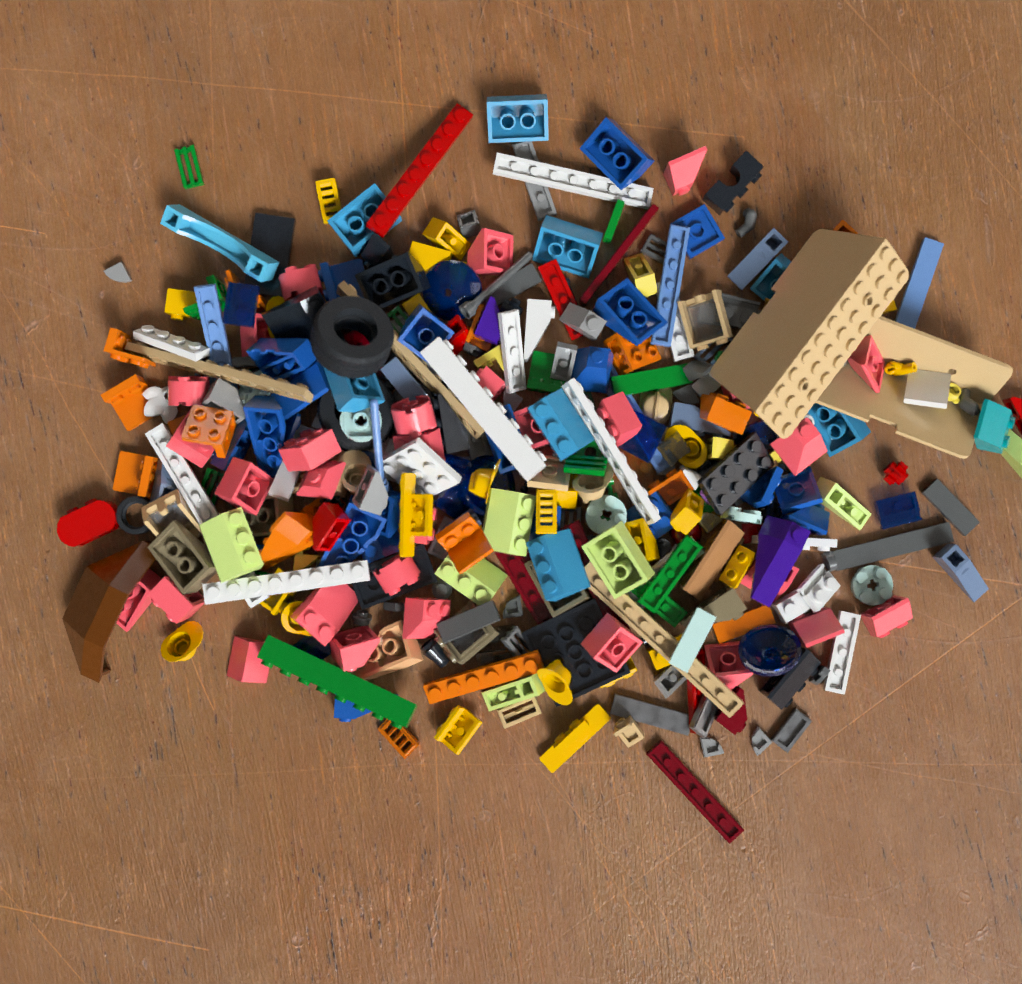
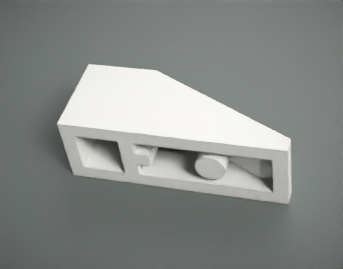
(537, 321)
(790, 606)

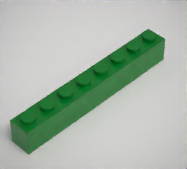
(333, 679)

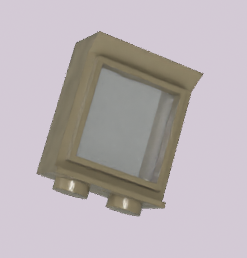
(467, 646)

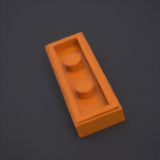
(753, 618)

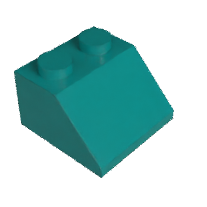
(993, 427)

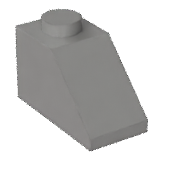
(583, 321)
(224, 396)
(371, 492)

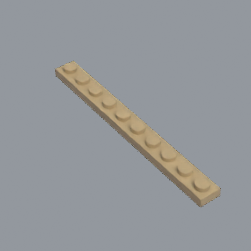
(421, 371)
(226, 372)
(664, 644)

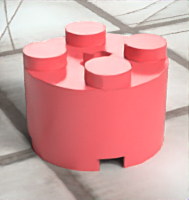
(297, 281)
(187, 390)
(413, 416)
(396, 573)

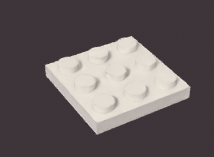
(431, 471)

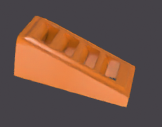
(393, 741)

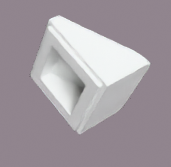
(691, 475)

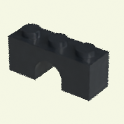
(745, 170)

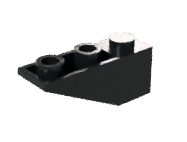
(452, 430)

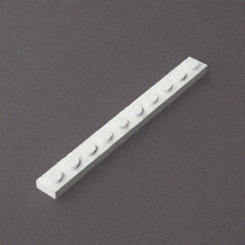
(188, 485)

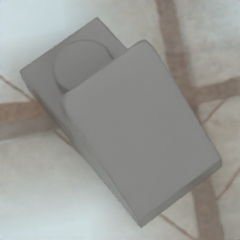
(563, 361)
(668, 680)

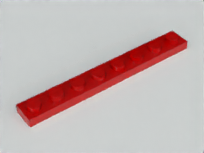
(419, 170)

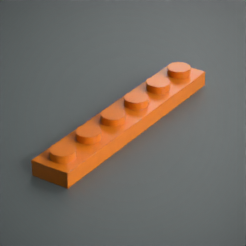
(483, 677)

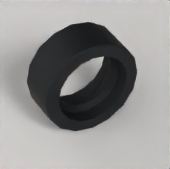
(121, 515)

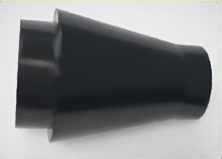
(434, 652)

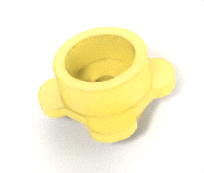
(954, 393)

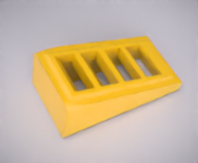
(328, 183)
(546, 498)

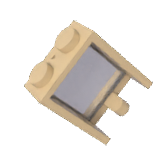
(705, 320)
(170, 507)

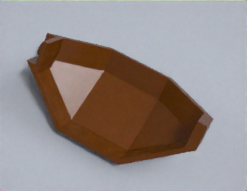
(99, 604)

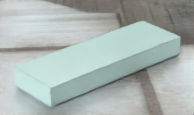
(692, 640)

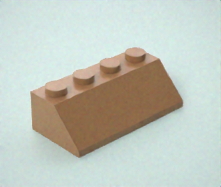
(708, 566)

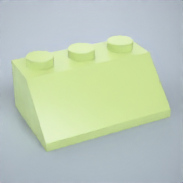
(509, 521)
(231, 545)
(618, 560)
(476, 583)

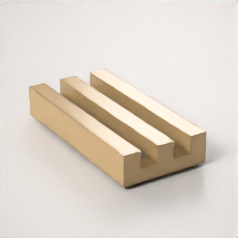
(520, 710)

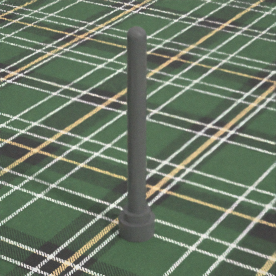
(469, 307)

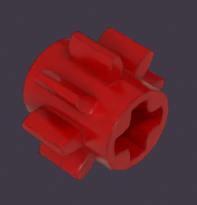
(895, 472)

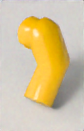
(899, 368)

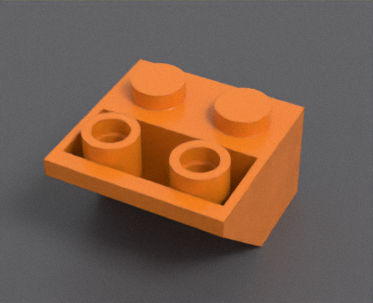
(721, 412)

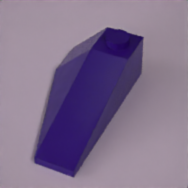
(777, 552)

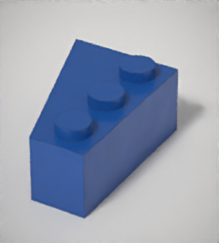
(281, 356)

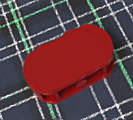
(87, 523)

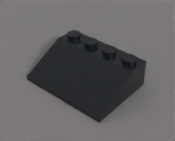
(296, 316)

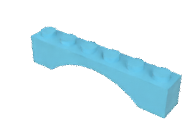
(248, 258)

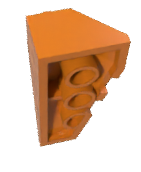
(288, 536)

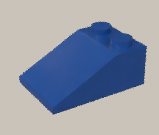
(629, 313)

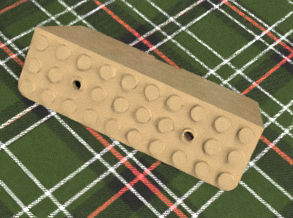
(810, 325)
(940, 428)

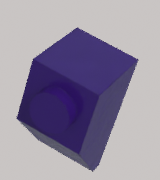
(489, 325)

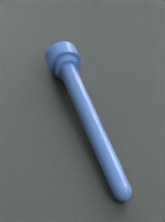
(377, 444)

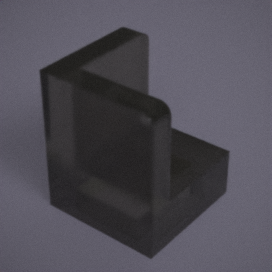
(673, 448)

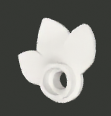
(158, 405)

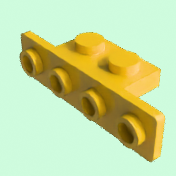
(415, 514)
(574, 738)

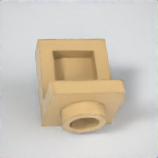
(628, 731)

